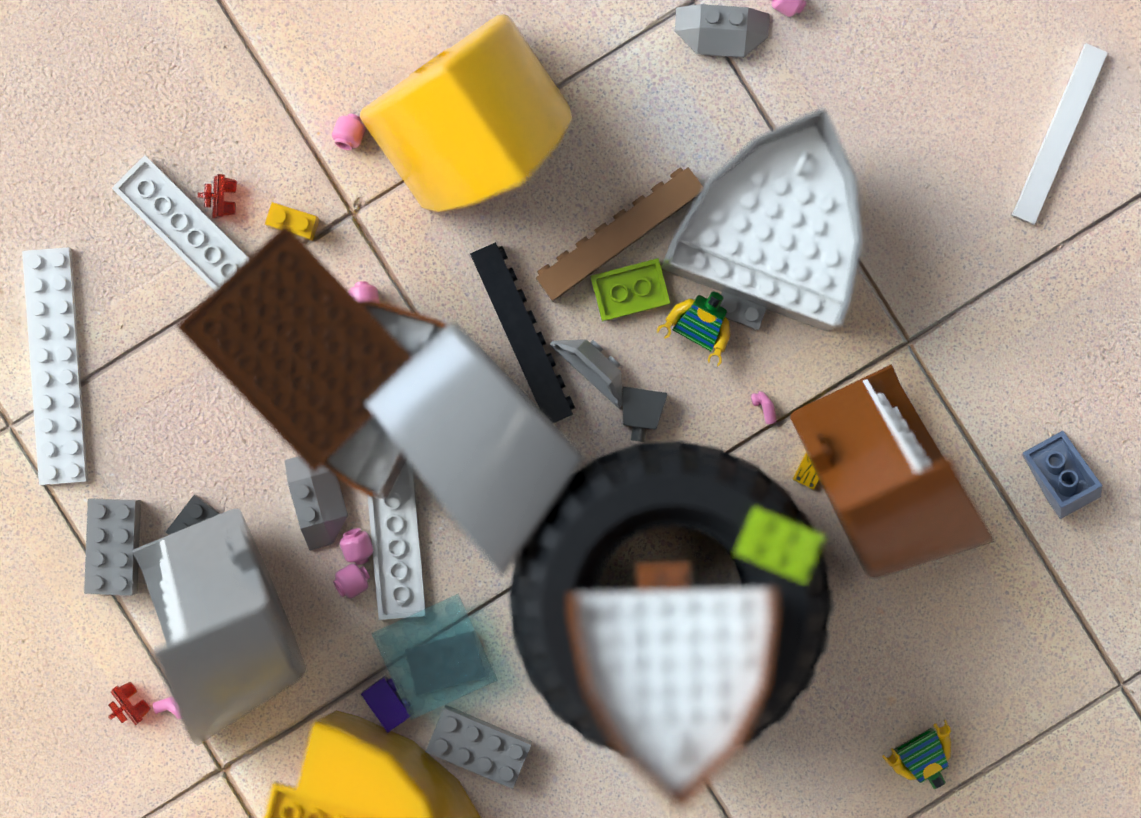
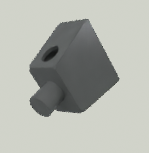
(641, 410)

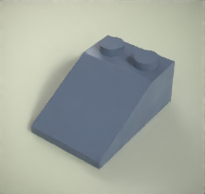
(1062, 474)

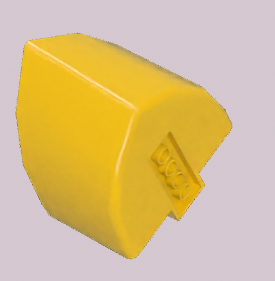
(470, 119)
(367, 773)

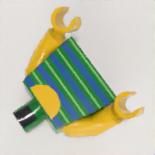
(701, 322)
(923, 756)

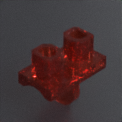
(219, 206)
(122, 695)

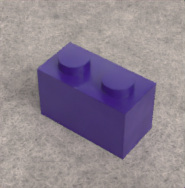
(385, 703)

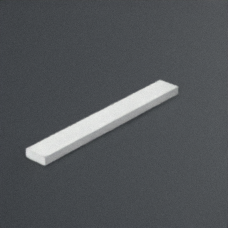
(1059, 134)

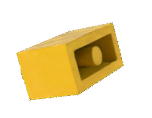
(301, 223)

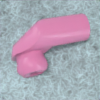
(768, 407)
(164, 705)

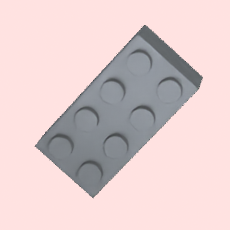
(110, 538)
(479, 746)

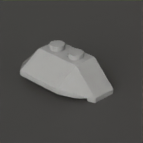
(721, 29)
(593, 365)
(316, 502)

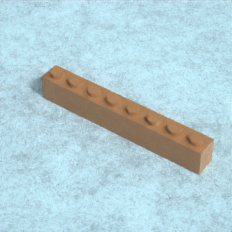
(619, 234)

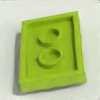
(630, 289)
(779, 545)

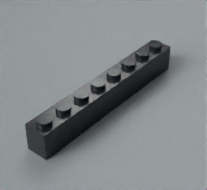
(521, 332)

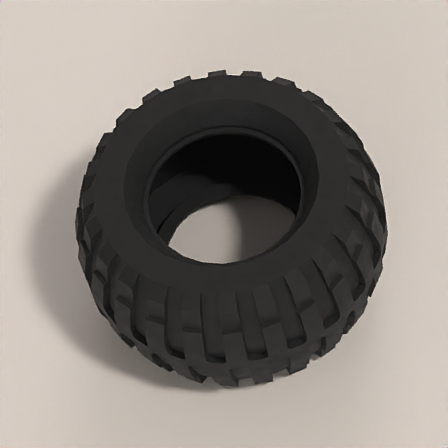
(641, 491)

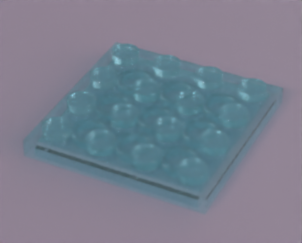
(434, 656)

